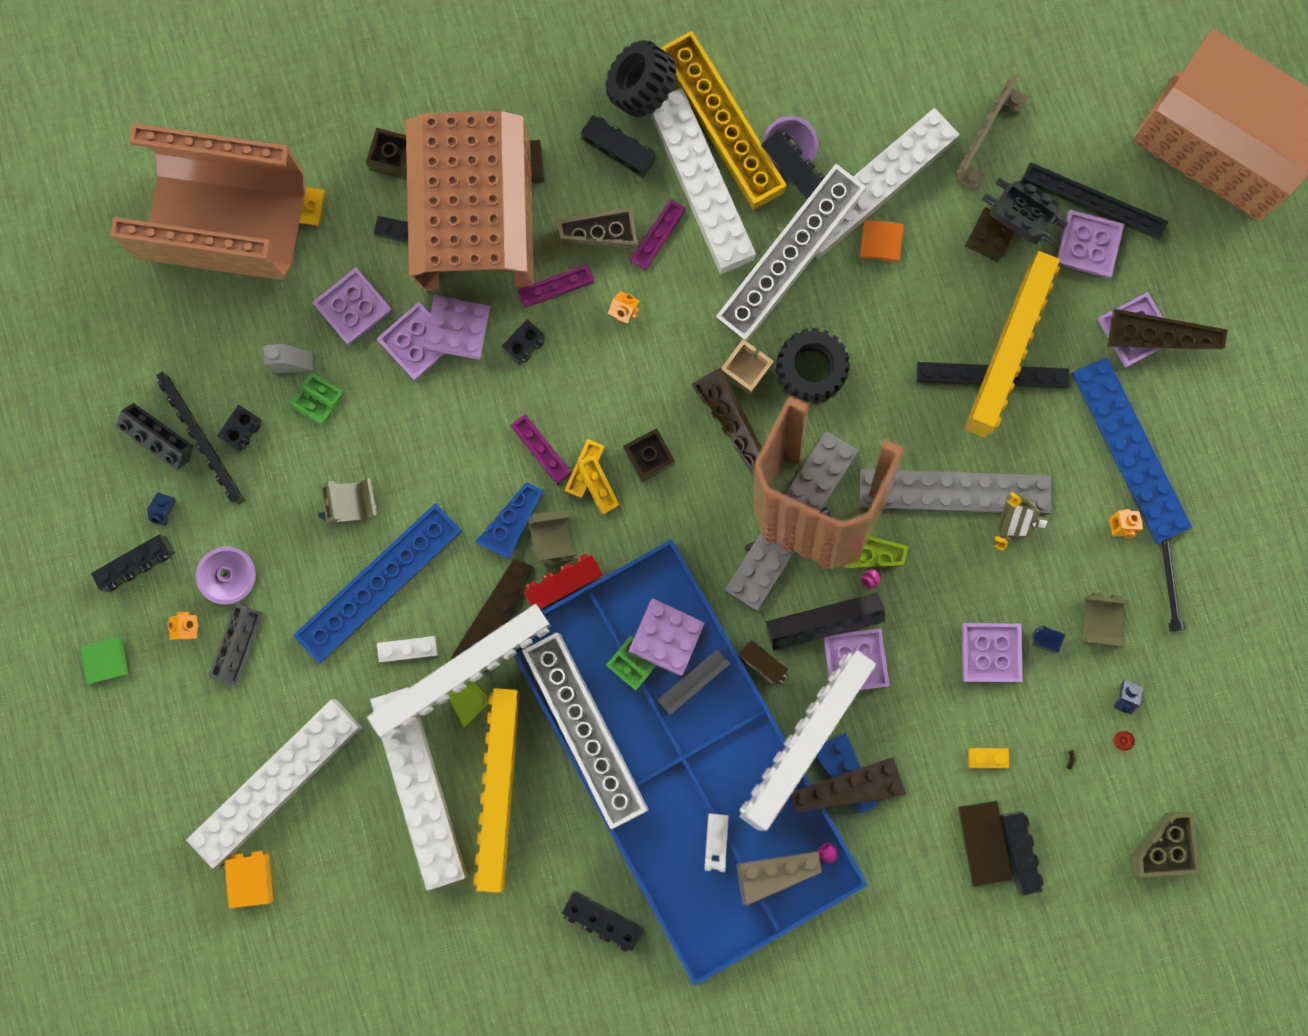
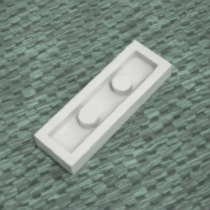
(407, 649)

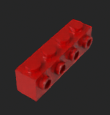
(564, 582)

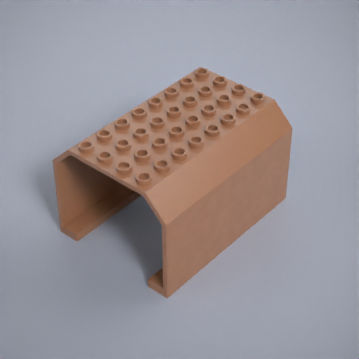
(1232, 126)
(469, 195)
(217, 204)
(804, 528)

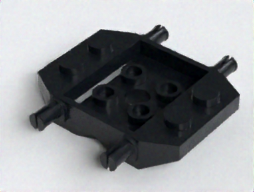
(1022, 218)

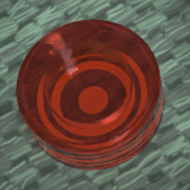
(1124, 740)

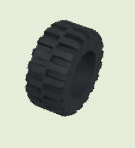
(641, 78)
(821, 343)

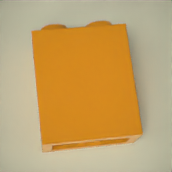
(249, 879)

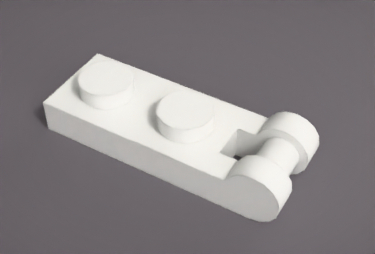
(716, 841)

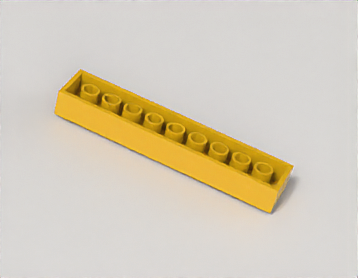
(724, 123)
(1012, 345)
(498, 790)

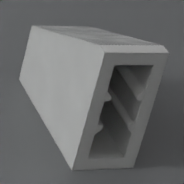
(287, 359)

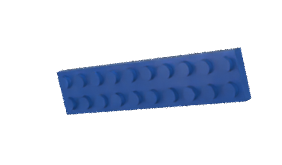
(1131, 450)
(377, 583)

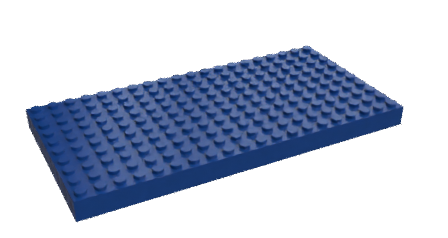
(692, 766)

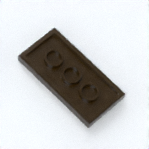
(984, 843)

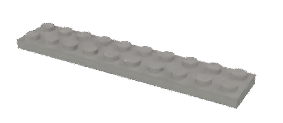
(811, 488)
(957, 490)

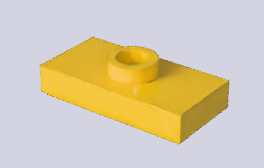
(312, 207)

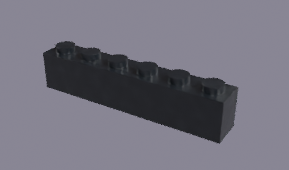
(825, 621)

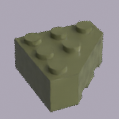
(1168, 848)

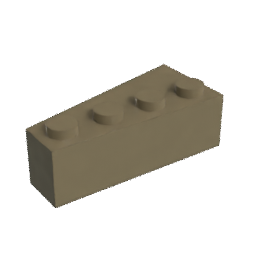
(606, 228)
(771, 875)

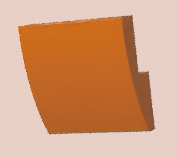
(881, 240)

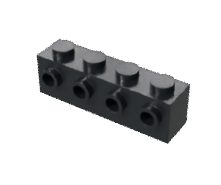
(618, 146)
(792, 162)
(155, 436)
(133, 563)
(1021, 854)
(603, 921)

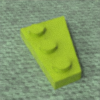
(880, 554)
(469, 703)

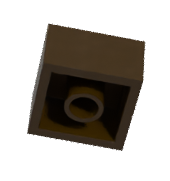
(388, 154)
(989, 236)
(649, 455)

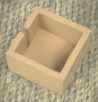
(746, 370)

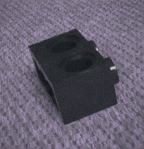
(518, 339)
(235, 425)

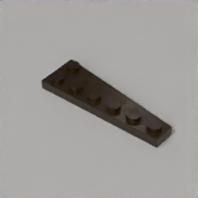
(1150, 331)
(719, 396)
(498, 607)
(860, 785)

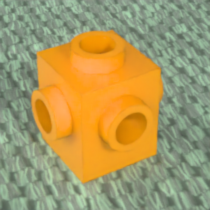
(624, 307)
(1126, 523)
(183, 626)

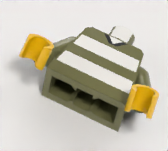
(1018, 520)

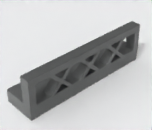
(237, 645)
(693, 682)

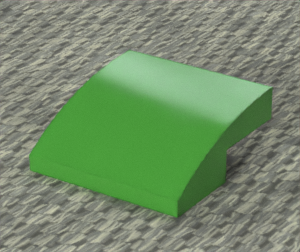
(316, 399)
(104, 660)
(630, 667)

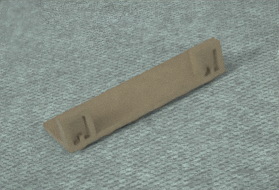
(1009, 99)

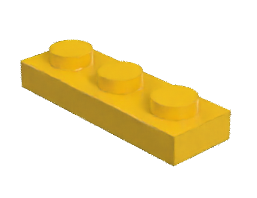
(597, 484)
(576, 485)

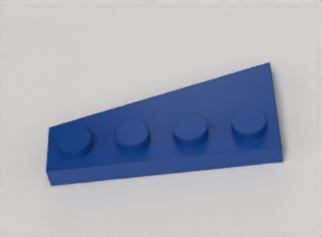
(509, 525)
(839, 758)

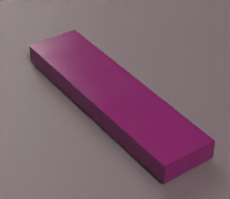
(658, 234)
(556, 286)
(541, 449)

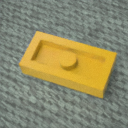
(988, 757)

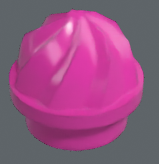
(870, 579)
(828, 853)

